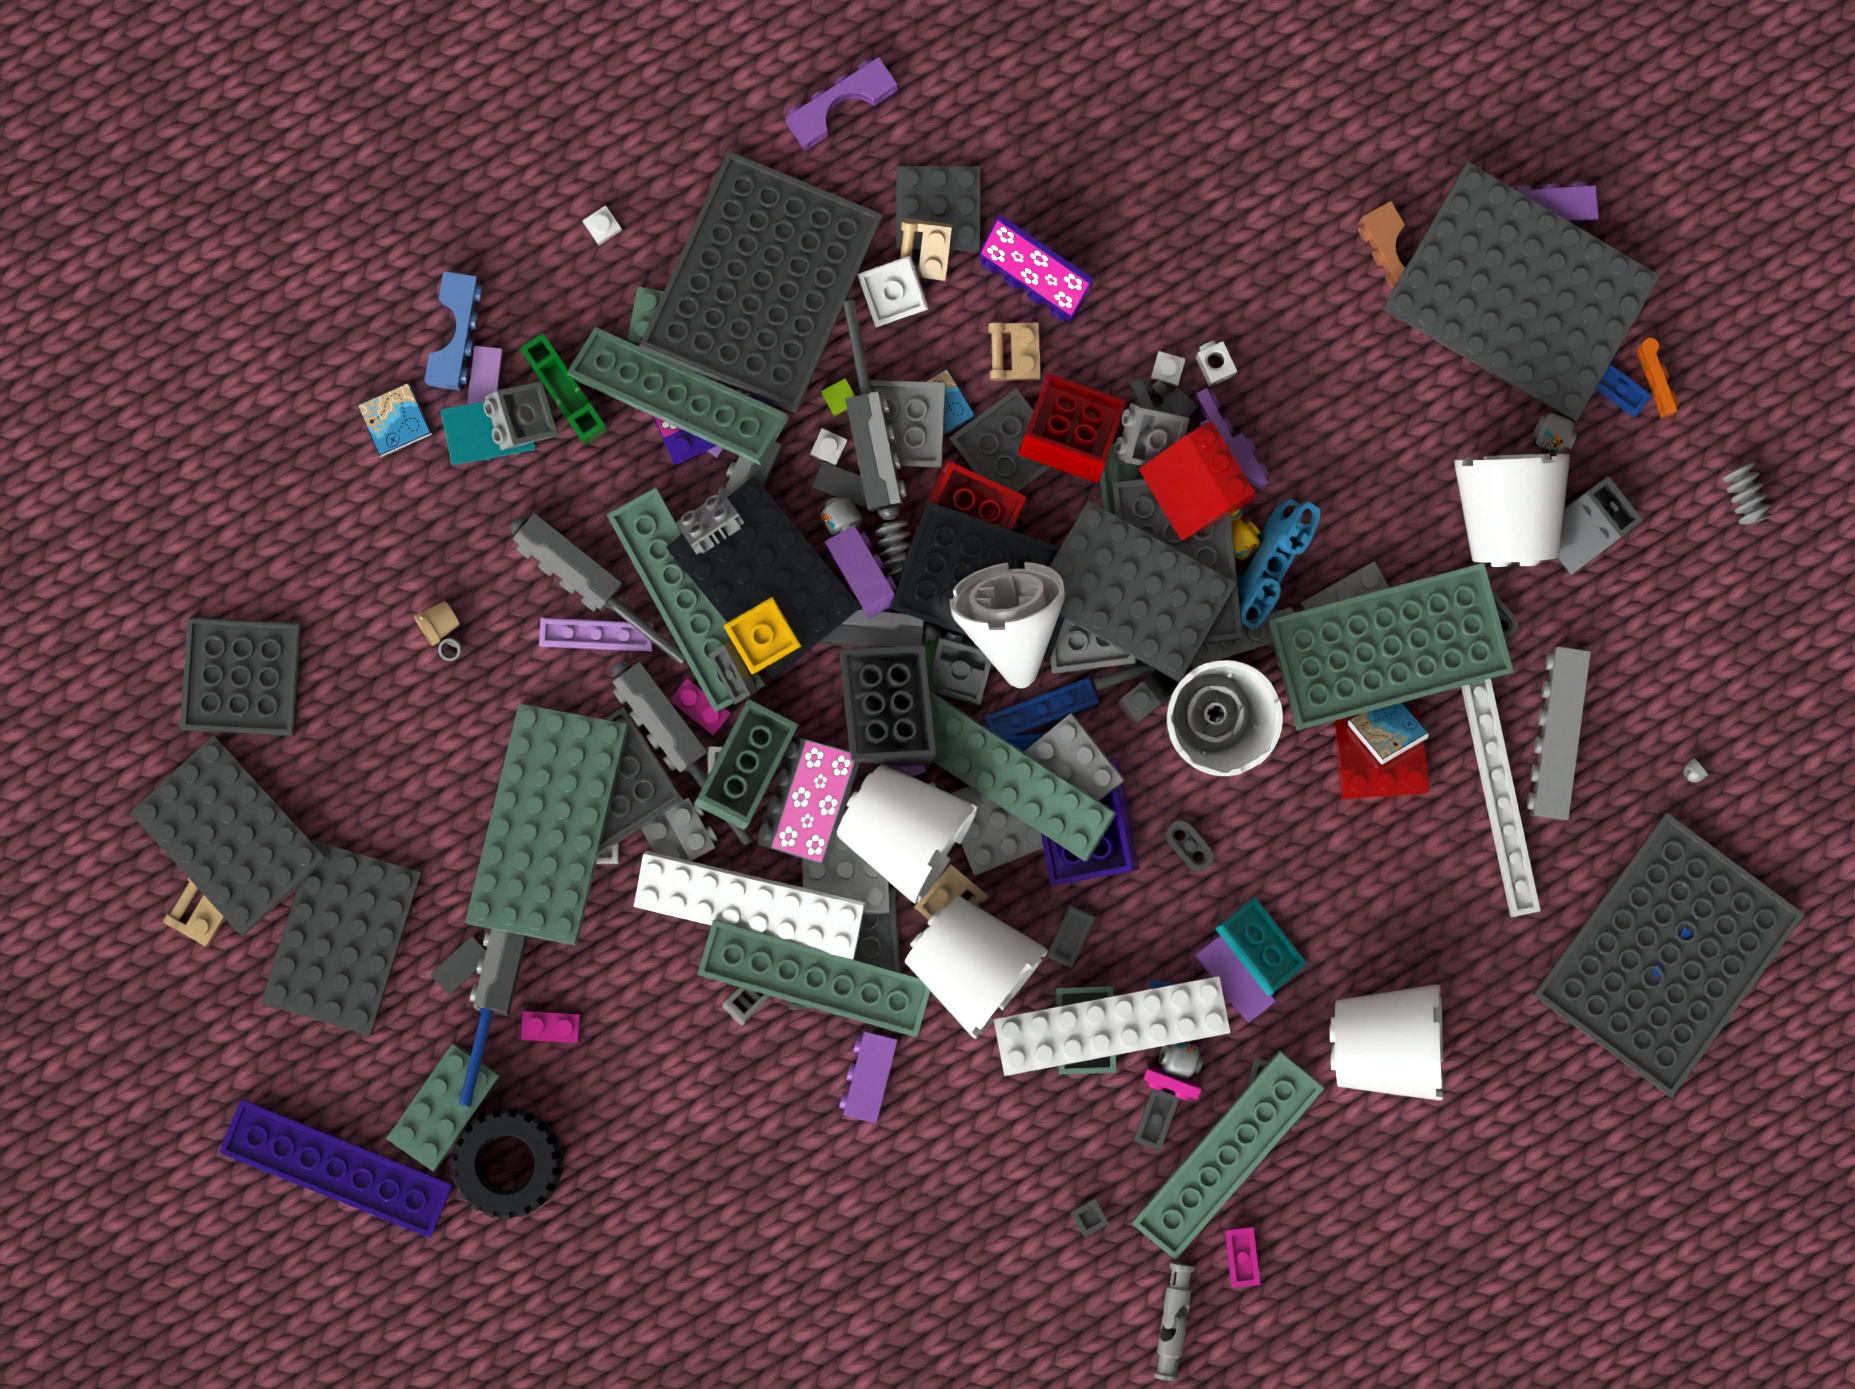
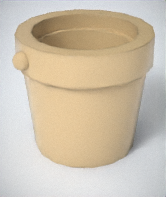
(436, 622)

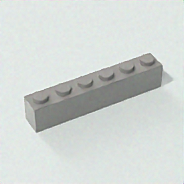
(1559, 733)

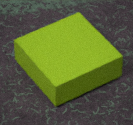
(836, 395)

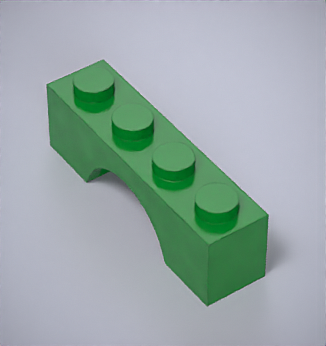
(563, 389)

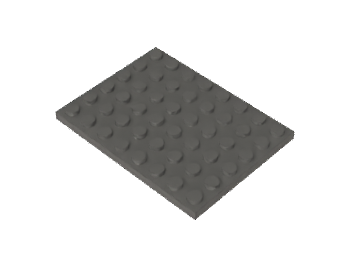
(761, 281)
(1521, 292)
(1672, 1019)

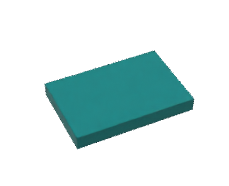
(470, 435)
(1261, 946)

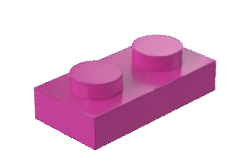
(696, 705)
(550, 1027)
(1183, 1088)
(1242, 1257)

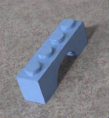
(447, 366)

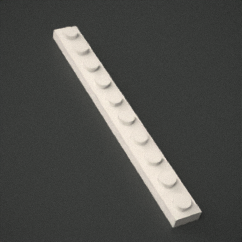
(1500, 798)

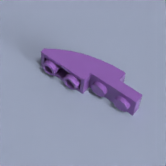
(1241, 448)

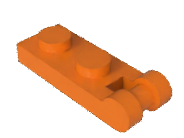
(1657, 378)

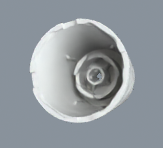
(1513, 506)
(1246, 723)
(905, 829)
(972, 962)
(1390, 1042)

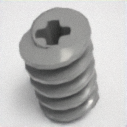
(1747, 494)
(894, 545)

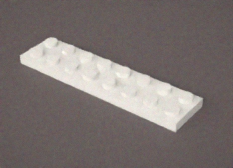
(749, 902)
(1111, 1026)

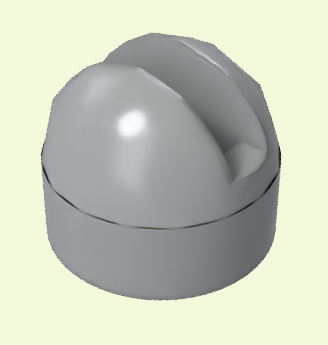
(448, 654)
(1694, 771)

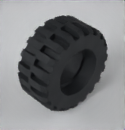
(468, 1168)

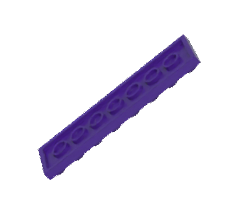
(336, 1168)

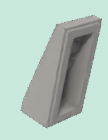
(736, 1013)

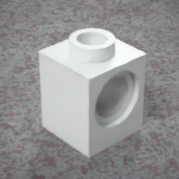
(1215, 375)

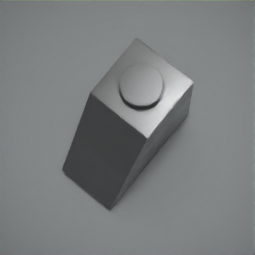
(1146, 697)

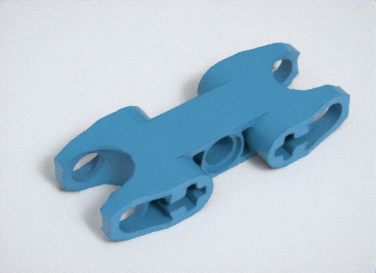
(1280, 541)

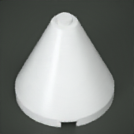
(1010, 616)

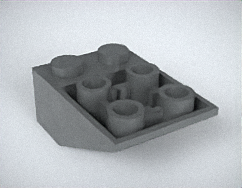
(1594, 524)

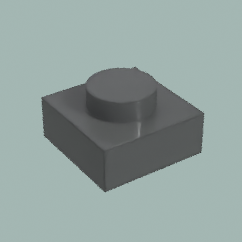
(1089, 1217)

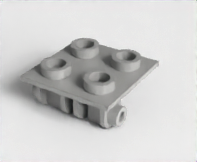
(707, 519)

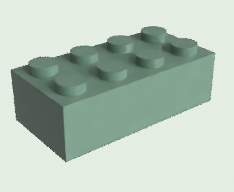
(746, 764)
(434, 1116)

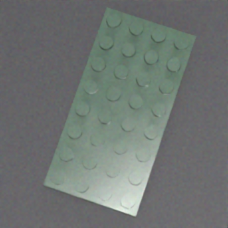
(1390, 646)
(547, 824)

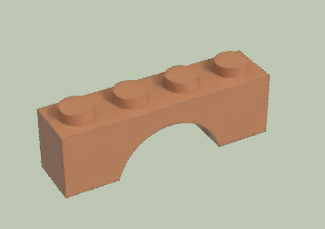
(1381, 230)

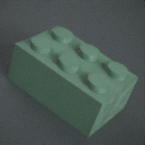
(1069, 996)

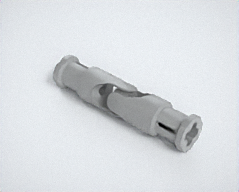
(1174, 1316)

